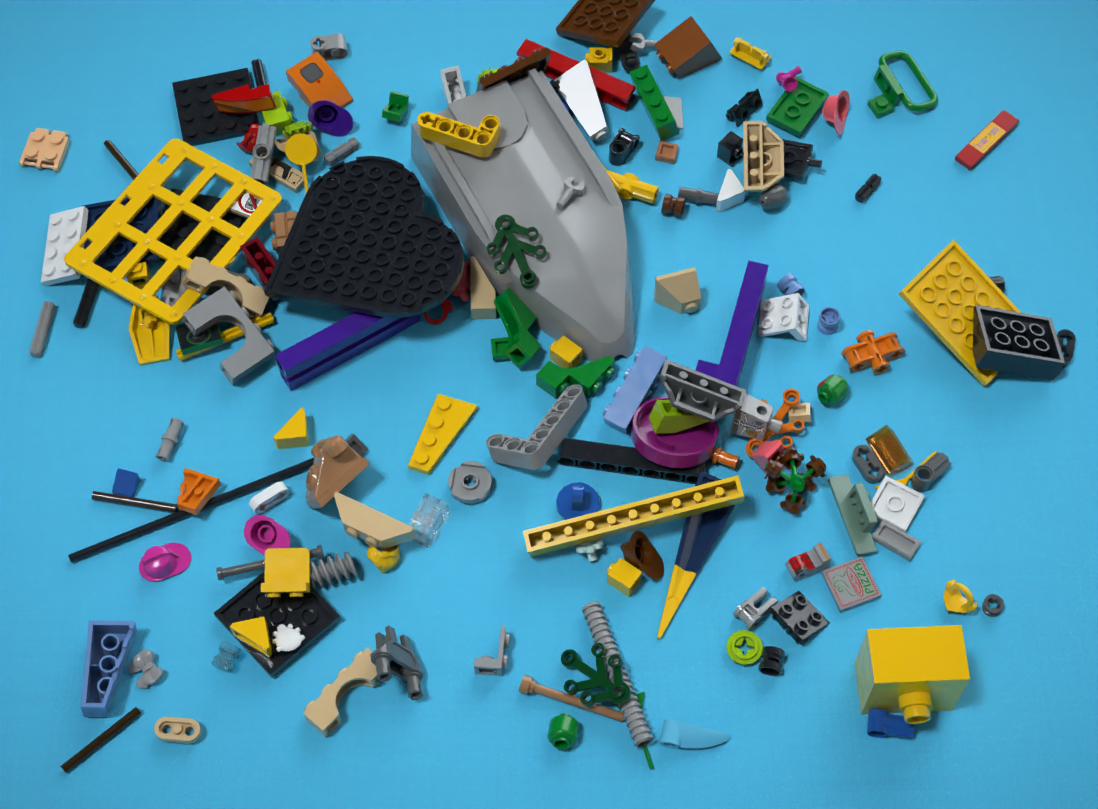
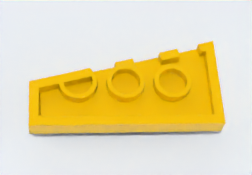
(440, 431)

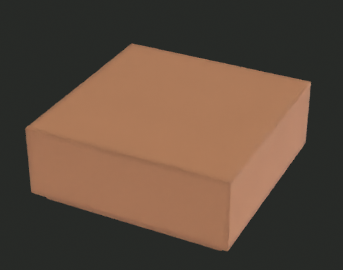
(666, 152)

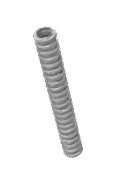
(631, 711)

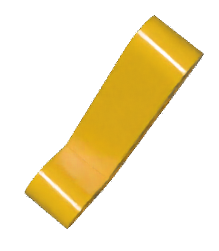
(460, 136)

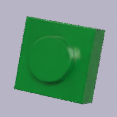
(881, 106)
(499, 346)

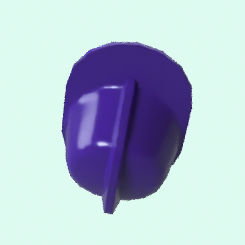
(330, 118)

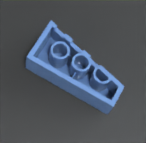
(635, 389)
(104, 663)

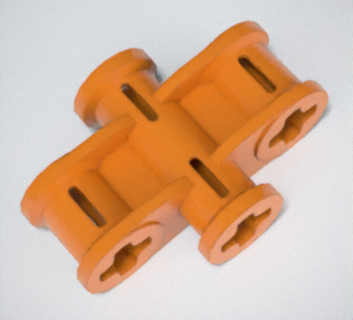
(873, 352)

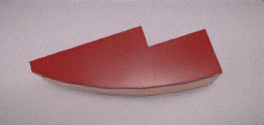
(245, 99)

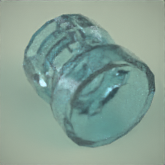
(226, 657)

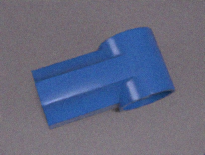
(884, 724)

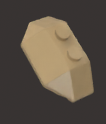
(761, 156)
(371, 525)

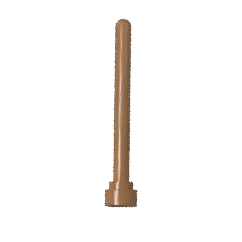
(529, 685)

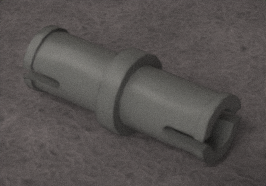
(698, 195)

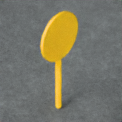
(301, 151)

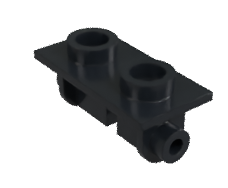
(747, 106)

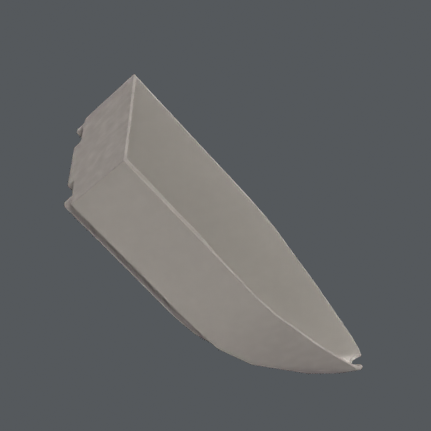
(586, 273)

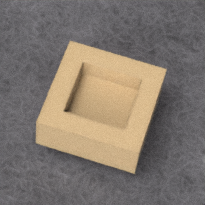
(801, 411)

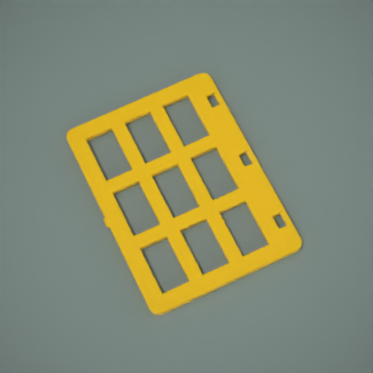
(140, 191)

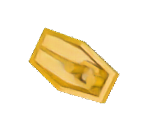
(149, 336)

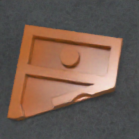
(196, 491)

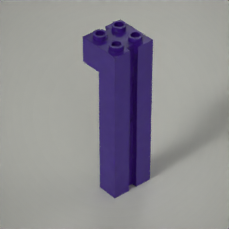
(740, 328)
(337, 345)

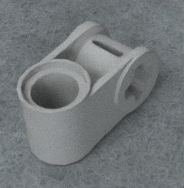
(331, 46)

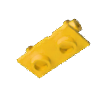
(749, 54)

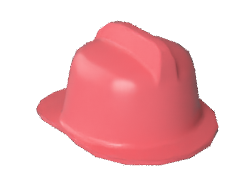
(836, 110)

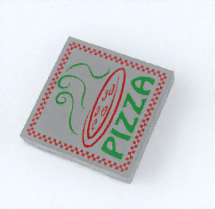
(851, 584)

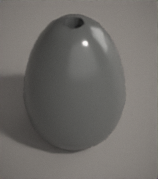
(773, 197)

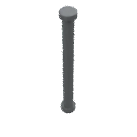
(257, 565)

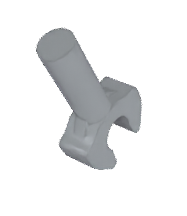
(641, 43)
(570, 191)

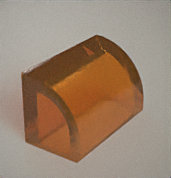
(889, 450)

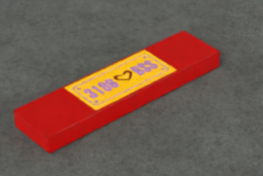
(986, 139)

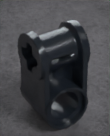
(622, 147)

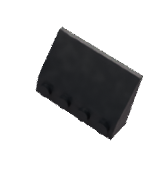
(1016, 343)

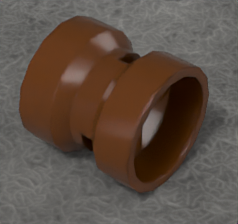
(668, 205)

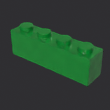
(654, 103)

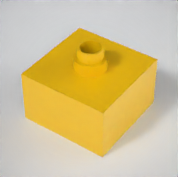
(912, 670)

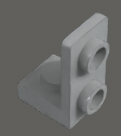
(488, 665)

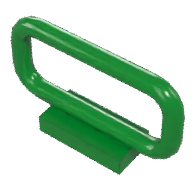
(891, 87)

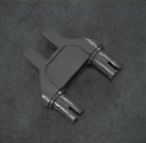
(398, 660)

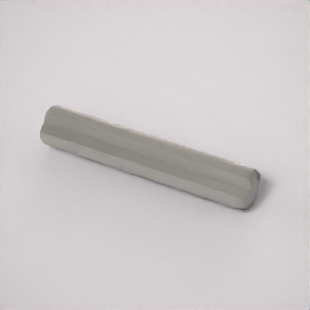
(42, 329)

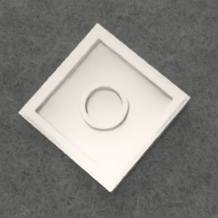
(896, 503)

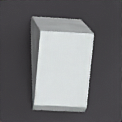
(452, 84)
(731, 192)

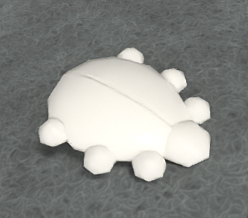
(287, 638)

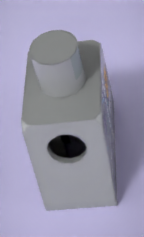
(754, 419)

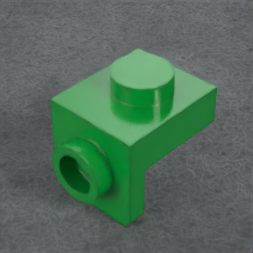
(397, 107)

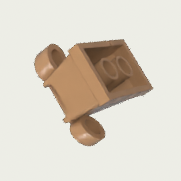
(332, 470)

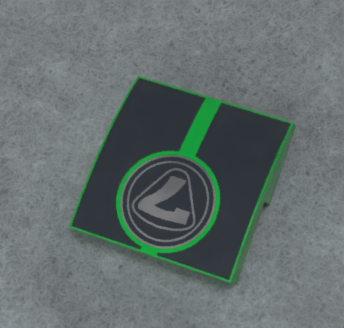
(191, 343)

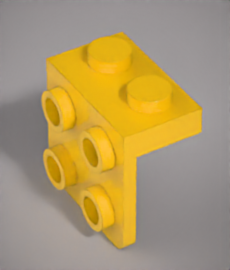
(286, 572)

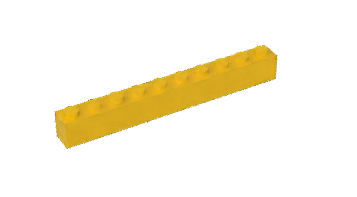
(633, 516)

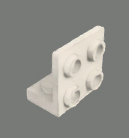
(784, 315)

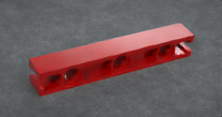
(609, 89)

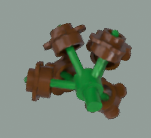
(798, 482)

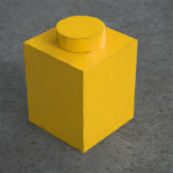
(565, 353)
(623, 576)

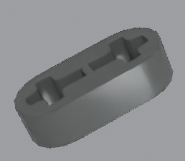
(864, 465)

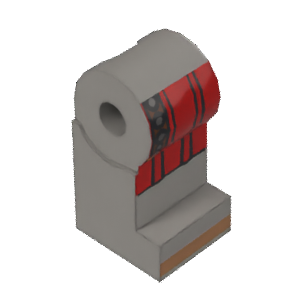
(808, 562)

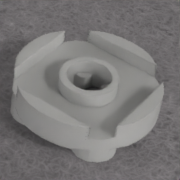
(470, 494)

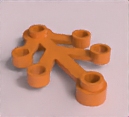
(788, 427)

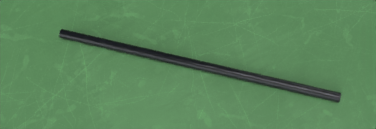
(183, 514)

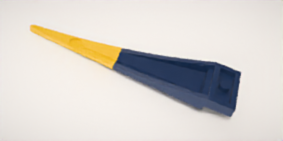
(695, 543)

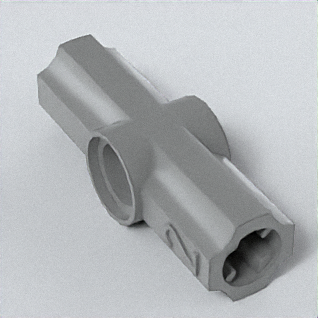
(264, 144)

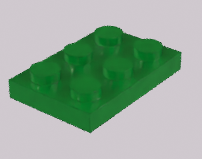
(797, 107)

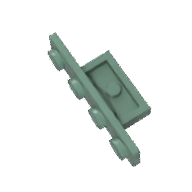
(855, 512)

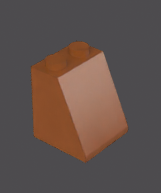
(686, 49)

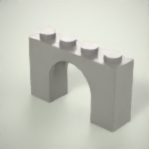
(223, 307)

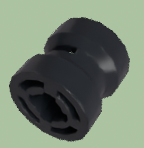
(771, 661)

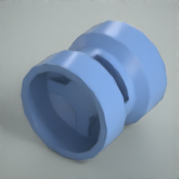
(790, 285)
(828, 320)

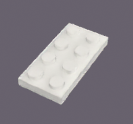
(63, 233)

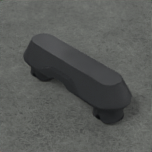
(627, 56)

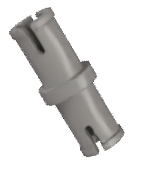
(169, 439)

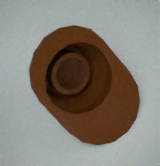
(643, 555)

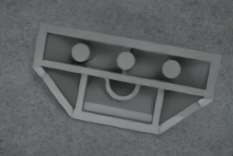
(699, 392)

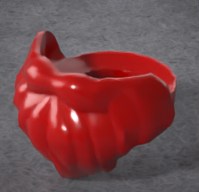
(250, 139)
(447, 307)

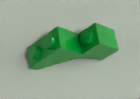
(517, 320)
(589, 376)

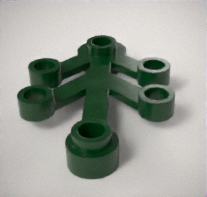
(514, 247)
(597, 678)

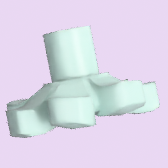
(590, 548)

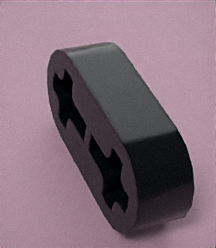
(1069, 347)

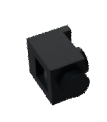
(730, 149)

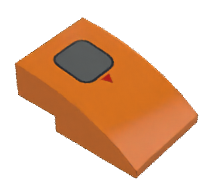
(318, 82)

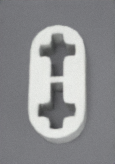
(269, 497)

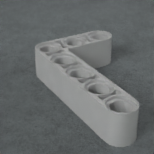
(546, 437)

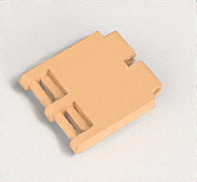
(45, 148)

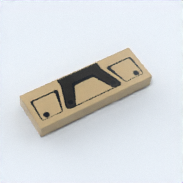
(284, 174)

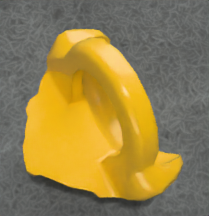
(384, 560)
(955, 601)

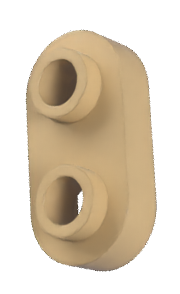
(178, 731)

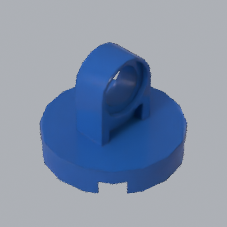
(577, 500)

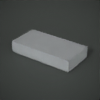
(896, 540)

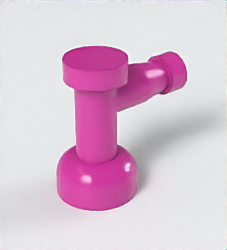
(788, 79)

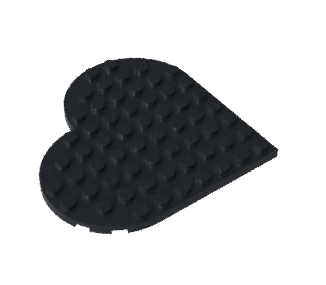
(367, 244)

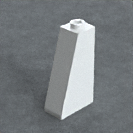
(582, 98)

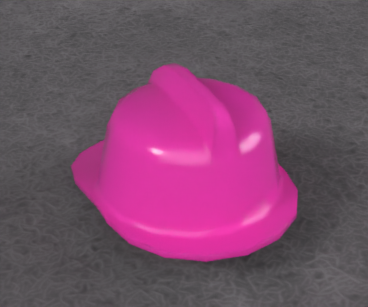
(265, 533)
(164, 561)

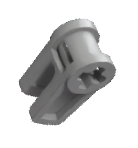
(749, 613)

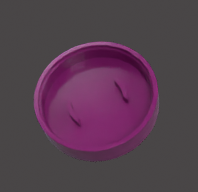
(676, 449)

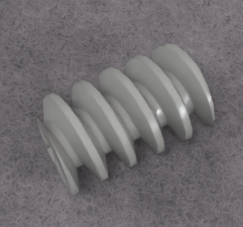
(332, 569)

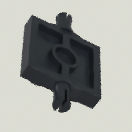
(798, 159)

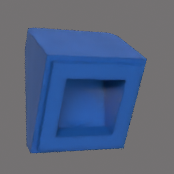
(125, 483)

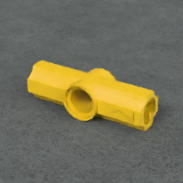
(634, 188)

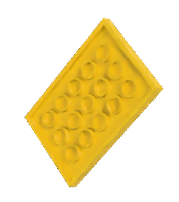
(945, 300)

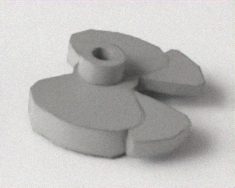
(144, 662)

